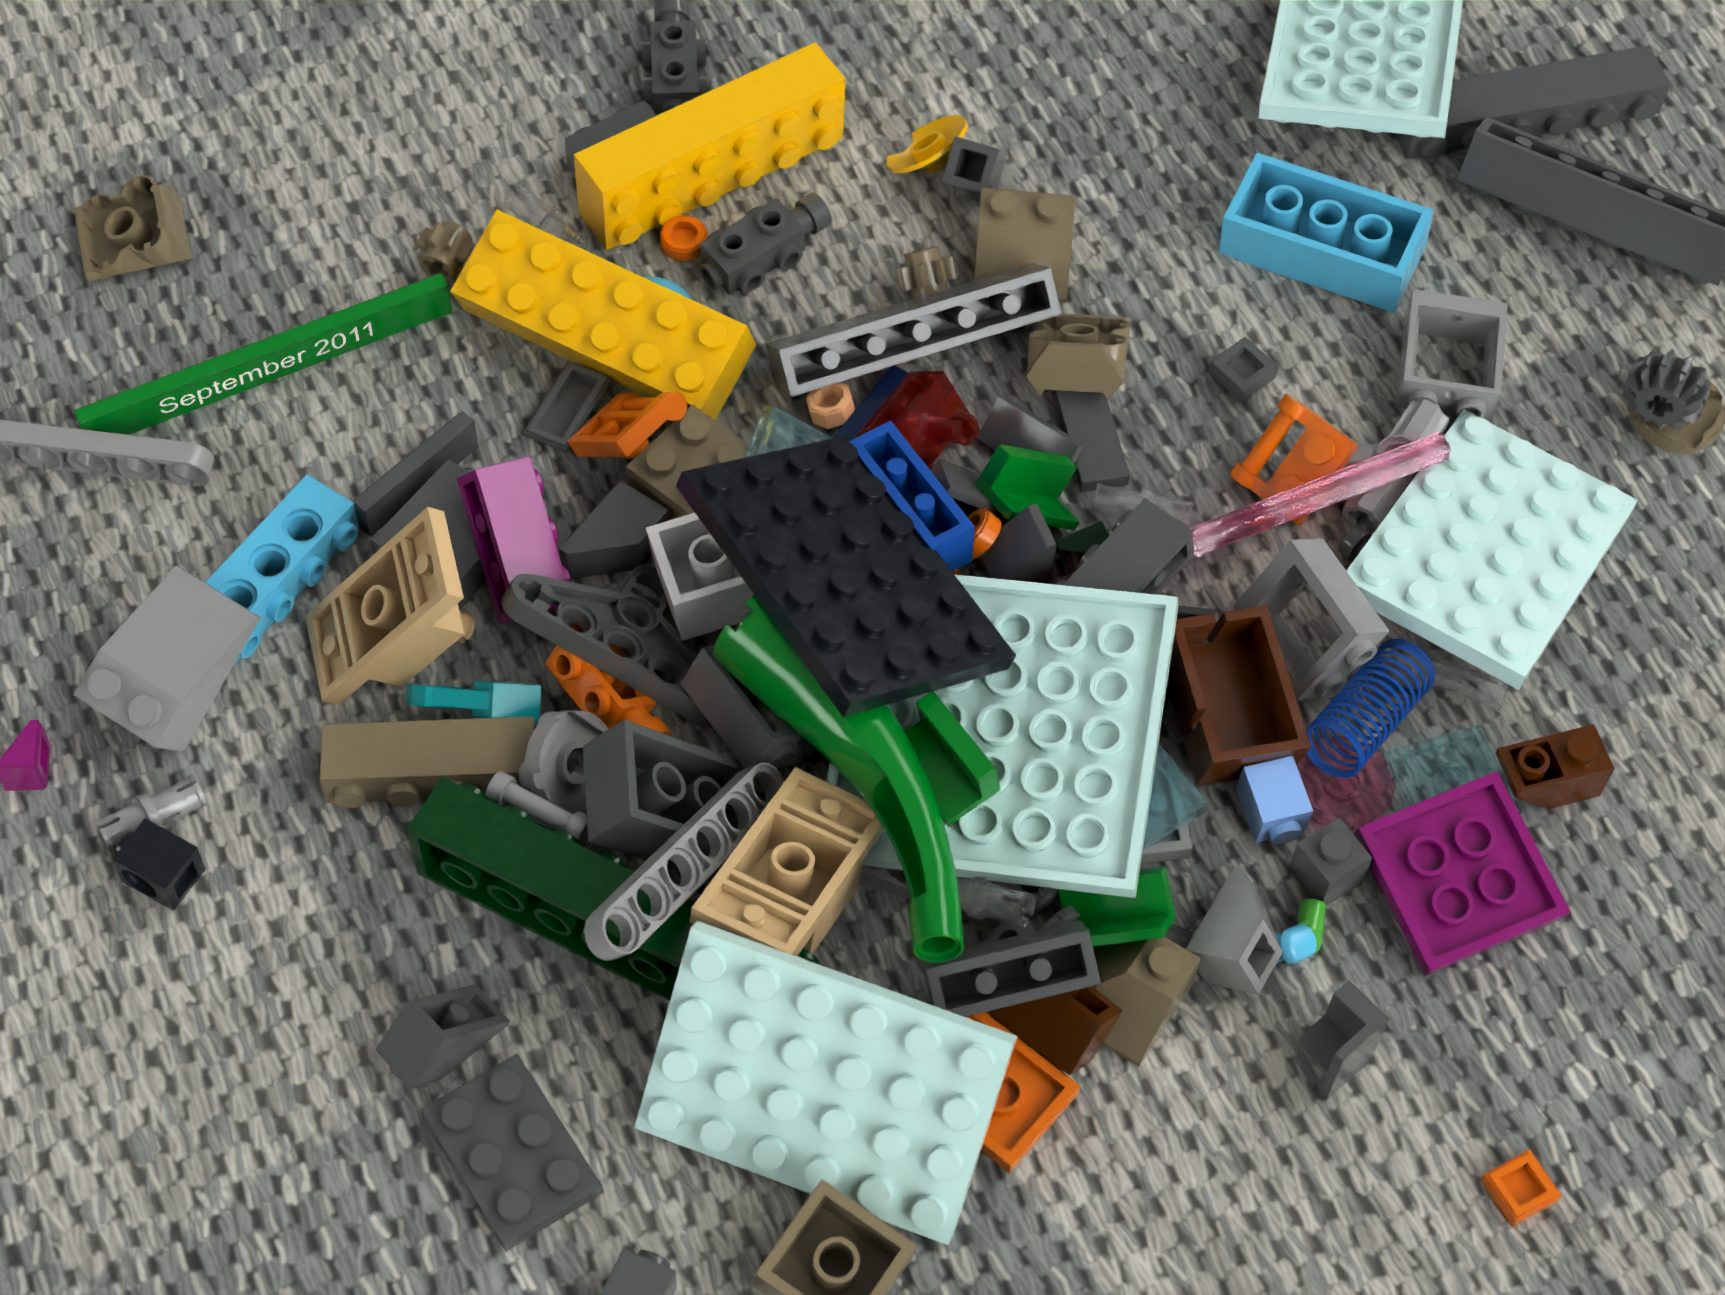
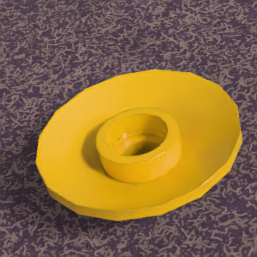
(929, 146)

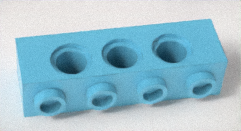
(275, 547)

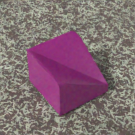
(27, 760)

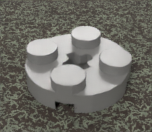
(547, 754)

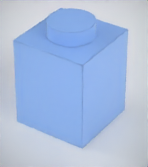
(1274, 800)

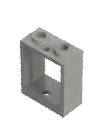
(1478, 322)
(1362, 628)

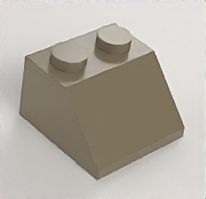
(1025, 230)

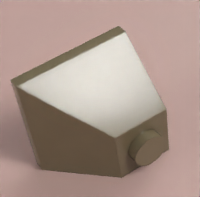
(1148, 985)

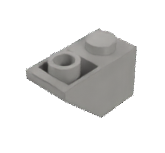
(1236, 938)

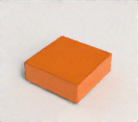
(1521, 1187)

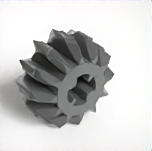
(1666, 389)

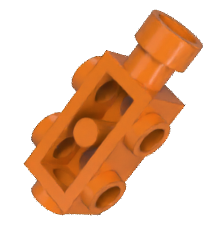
(602, 693)

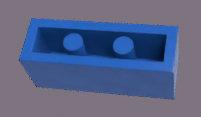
(917, 494)

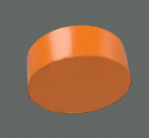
(682, 238)
(986, 530)

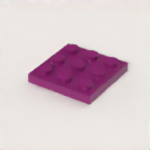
(1461, 873)

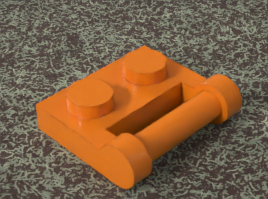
(625, 424)
(1316, 453)

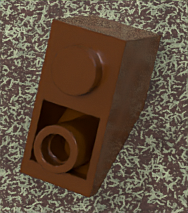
(1557, 767)
(1063, 1026)

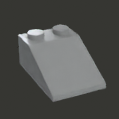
(168, 660)

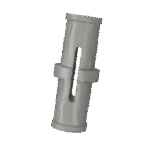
(159, 808)

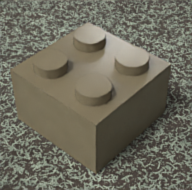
(682, 446)
(834, 1251)

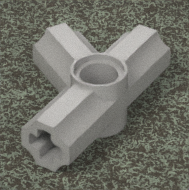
(1371, 507)

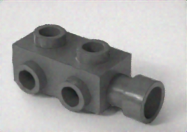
(673, 57)
(761, 242)

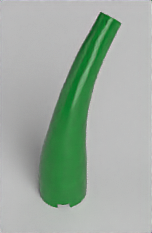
(877, 761)

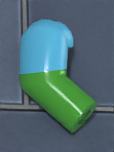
(1306, 937)

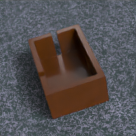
(1233, 694)

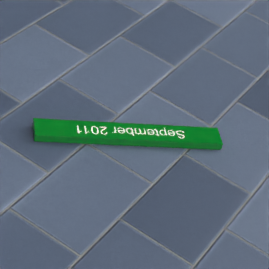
(268, 359)

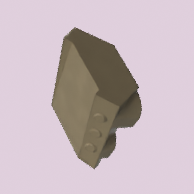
(132, 229)
(1078, 353)

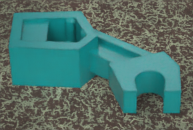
(486, 700)

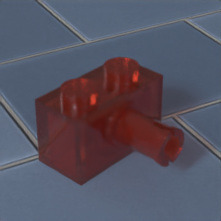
(927, 414)

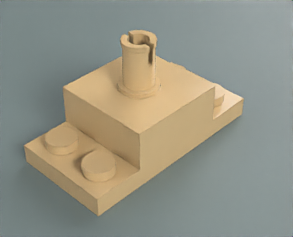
(390, 612)
(793, 867)

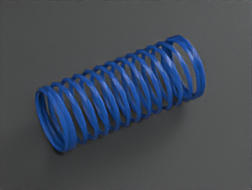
(1325, 720)

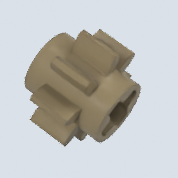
(444, 249)
(925, 272)

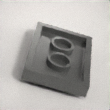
(511, 1152)

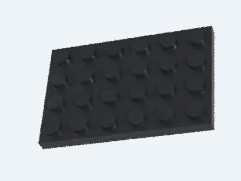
(844, 574)

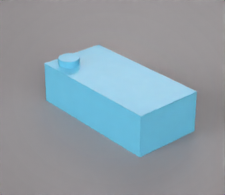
(1325, 232)

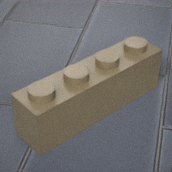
(408, 758)

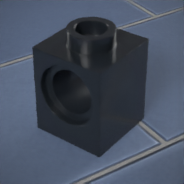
(158, 863)

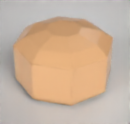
(830, 405)

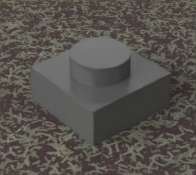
(1243, 369)

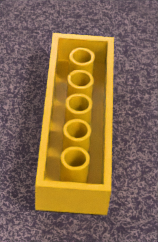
(710, 146)
(602, 315)

